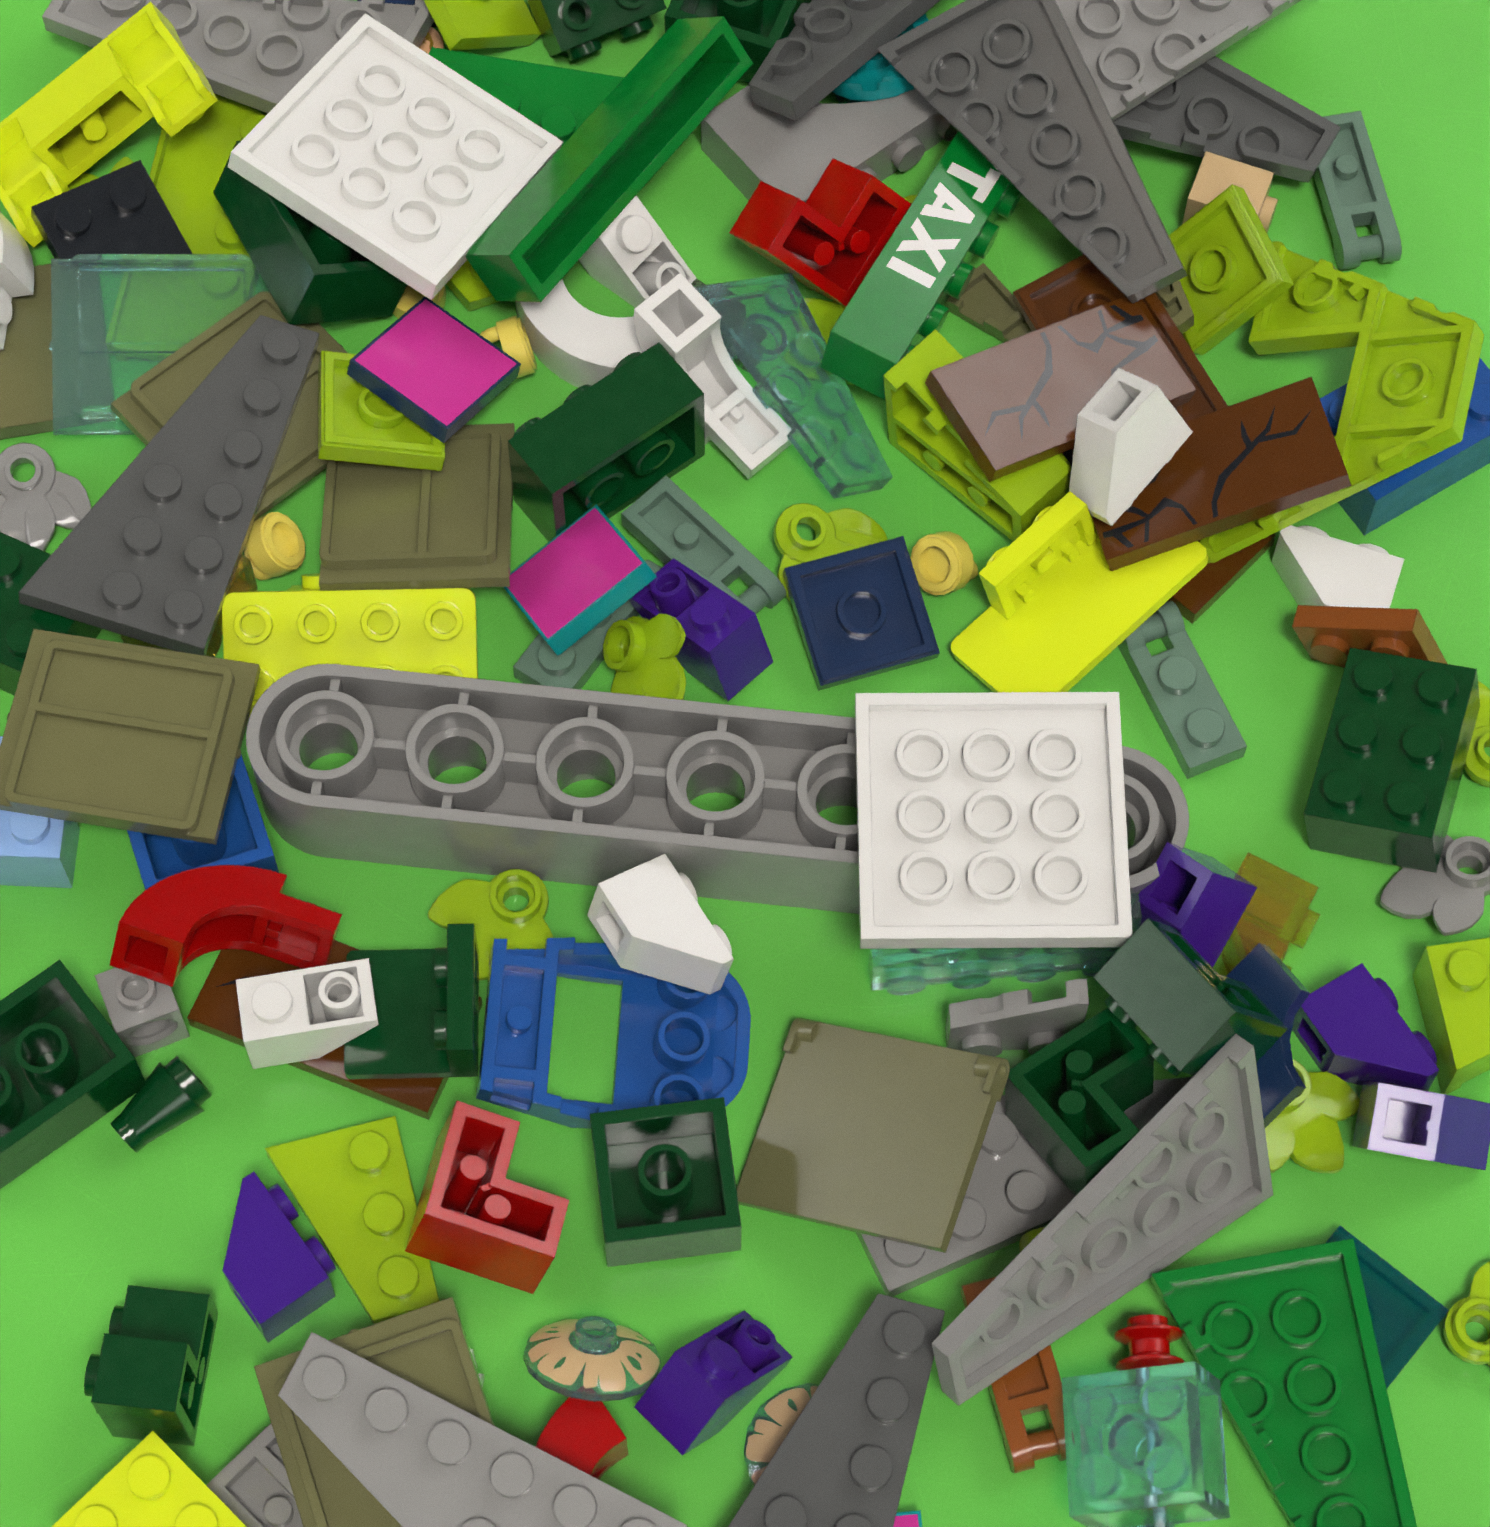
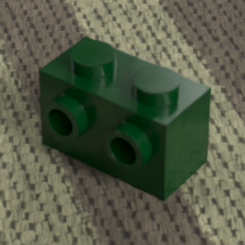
(578, 23)

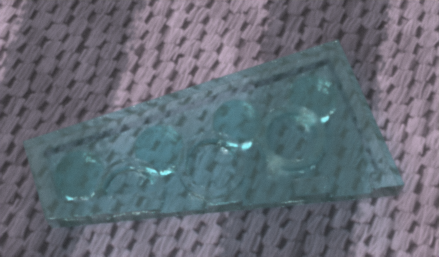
(783, 349)
(911, 969)

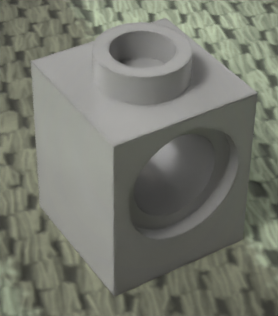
(141, 1011)

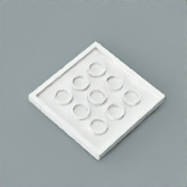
(394, 155)
(991, 820)

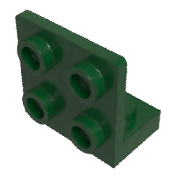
(423, 1011)

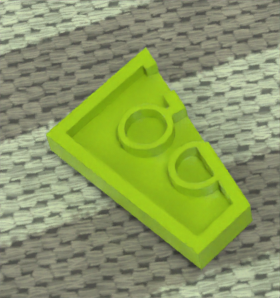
(363, 1209)

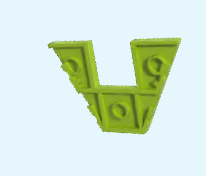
(1404, 384)

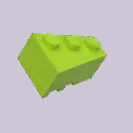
(930, 441)
(1455, 1008)

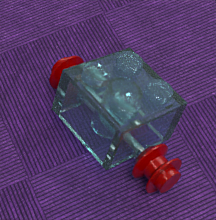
(1145, 1437)

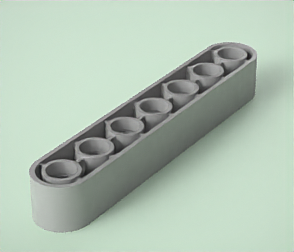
(546, 737)

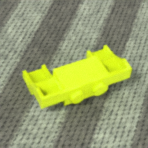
(95, 107)

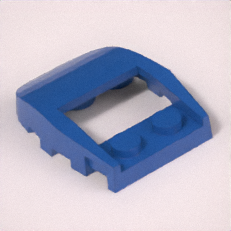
(668, 1045)

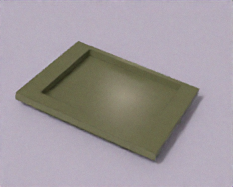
(168, 385)
(420, 524)
(125, 736)
(420, 1347)

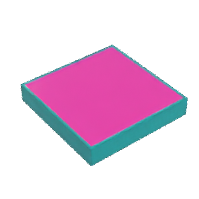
(578, 579)

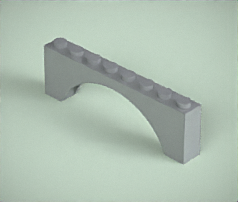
(792, 155)

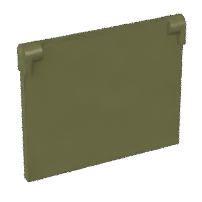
(872, 1133)

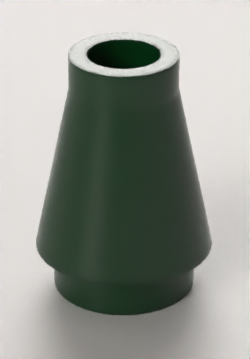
(161, 1104)

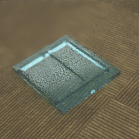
(127, 315)

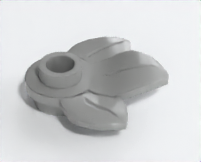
(35, 506)
(1449, 894)

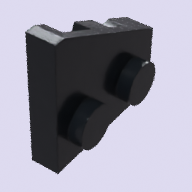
(110, 217)

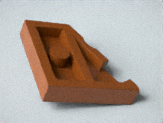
(1333, 630)

